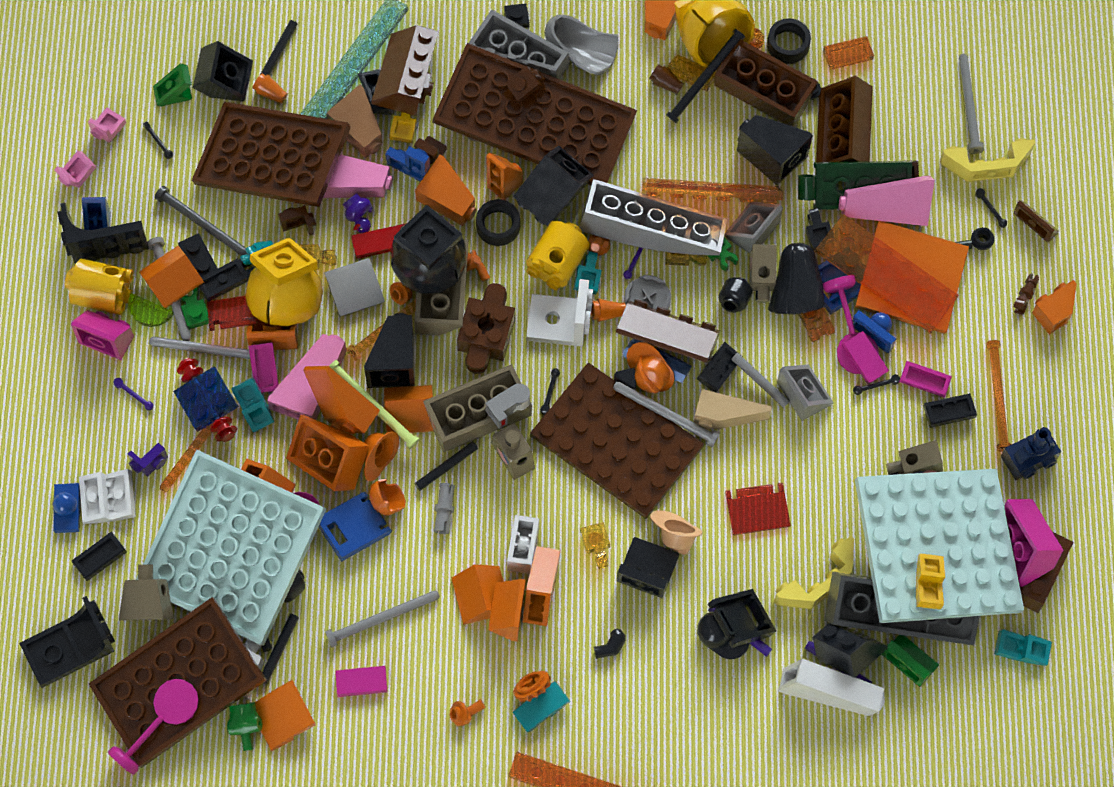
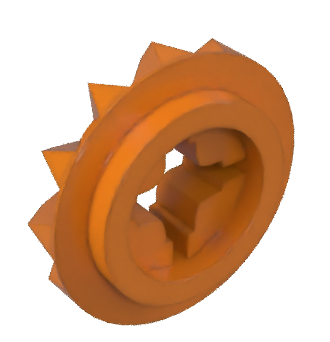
(532, 685)

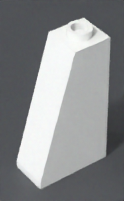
(831, 688)

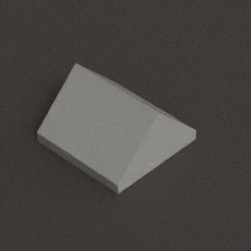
(754, 224)
(803, 390)

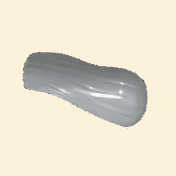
(586, 47)

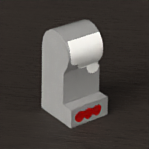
(508, 402)

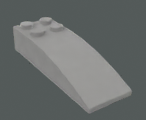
(650, 222)

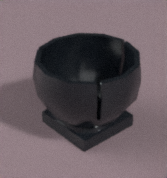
(428, 253)

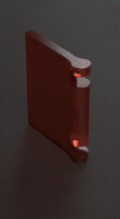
(229, 313)
(757, 509)

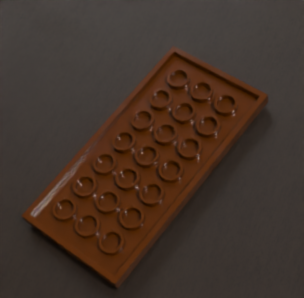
(561, 114)

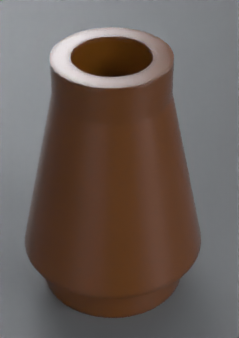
(666, 79)

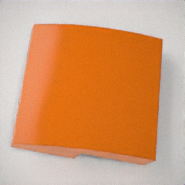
(283, 715)

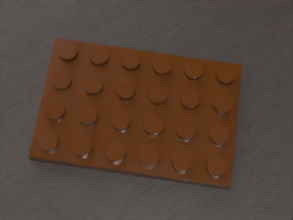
(271, 154)
(616, 441)
(194, 649)

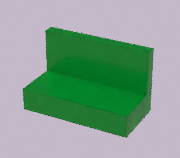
(910, 659)

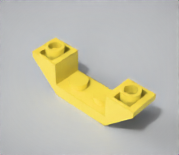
(957, 161)
(795, 596)

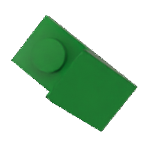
(174, 87)

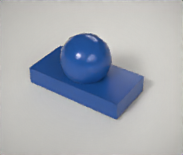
(877, 328)
(66, 508)

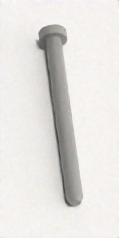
(975, 145)
(156, 245)
(199, 347)
(667, 413)
(381, 617)

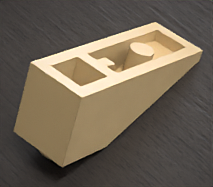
(725, 411)

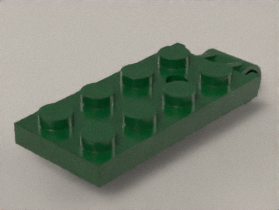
(824, 188)

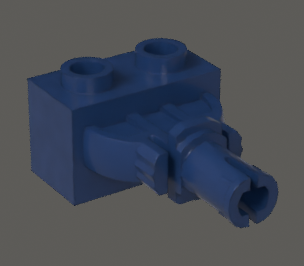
(1031, 454)

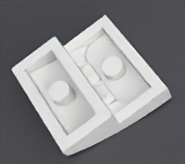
(107, 497)

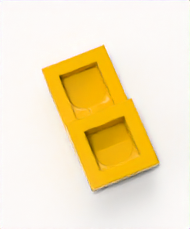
(929, 580)

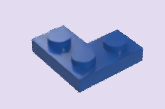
(412, 162)

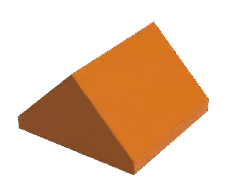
(171, 276)
(282, 336)
(408, 407)
(475, 591)
(507, 608)

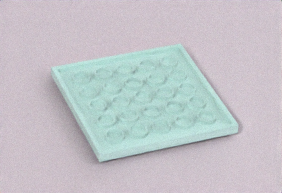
(941, 516)
(233, 543)

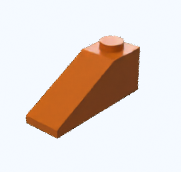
(502, 175)

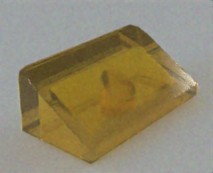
(688, 71)

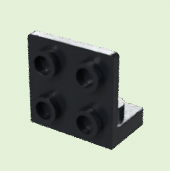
(647, 567)

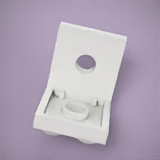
(572, 315)

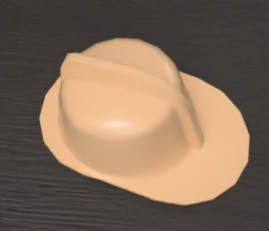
(675, 531)

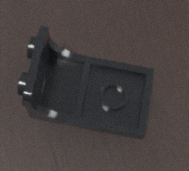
(102, 242)
(69, 645)

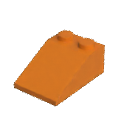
(340, 401)
(327, 453)

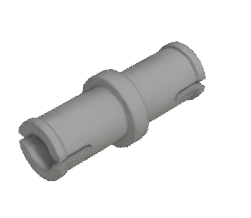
(444, 508)

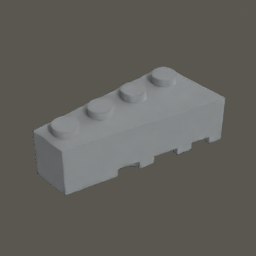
(520, 45)

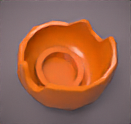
(386, 498)

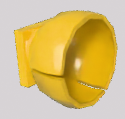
(709, 25)
(287, 280)

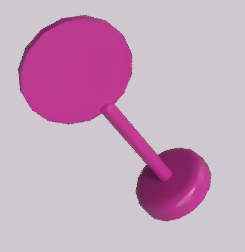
(839, 285)
(173, 703)

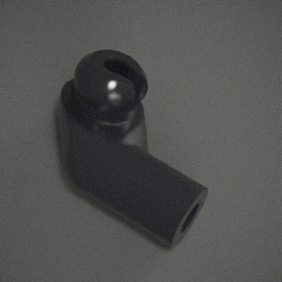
(613, 645)

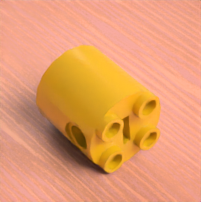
(557, 254)
(99, 286)

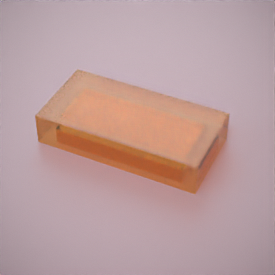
(848, 53)

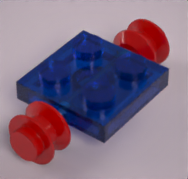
(206, 399)

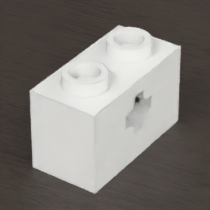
(522, 544)

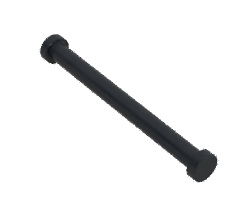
(706, 74)

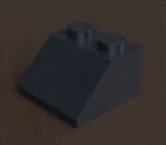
(222, 72)
(846, 649)

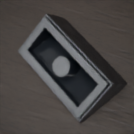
(369, 81)

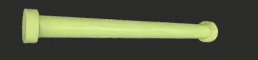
(383, 414)

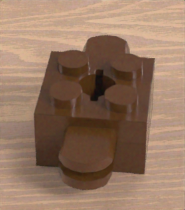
(486, 328)

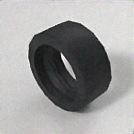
(793, 26)
(494, 206)

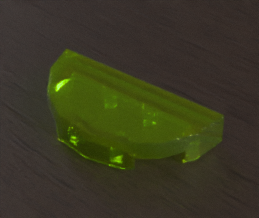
(147, 312)

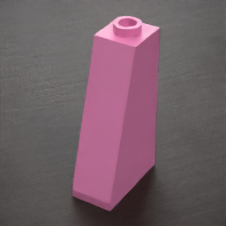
(358, 177)
(895, 201)
(294, 394)

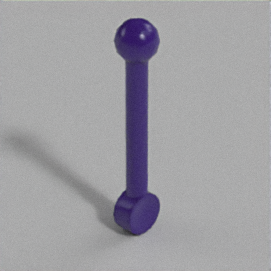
(628, 273)
(118, 383)

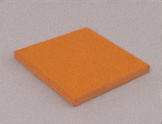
(932, 254)

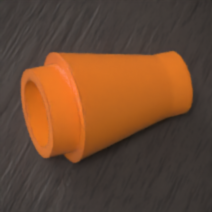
(269, 88)
(606, 310)

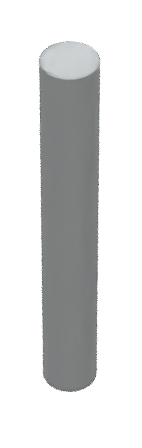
(760, 380)

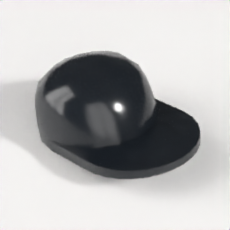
(713, 637)

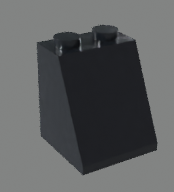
(773, 146)
(552, 185)
(392, 355)

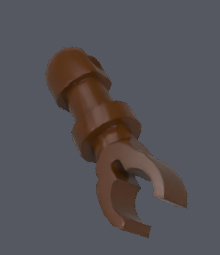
(1025, 294)

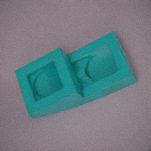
(253, 404)
(1023, 648)
(537, 710)

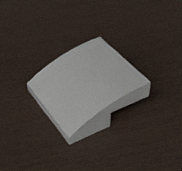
(354, 287)

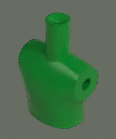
(244, 721)

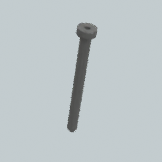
(163, 195)

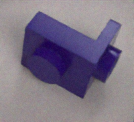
(149, 462)

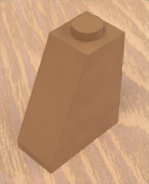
(364, 129)

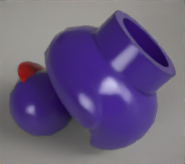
(355, 209)

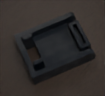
(737, 622)

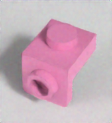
(106, 125)
(76, 170)

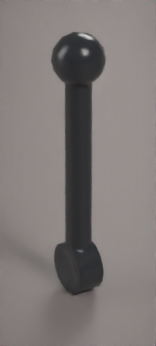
(167, 153)
(980, 193)
(894, 380)
(544, 408)

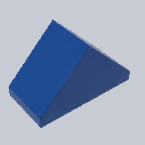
(95, 213)

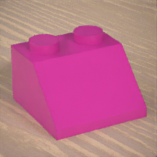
(103, 333)

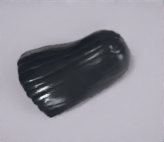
(798, 282)

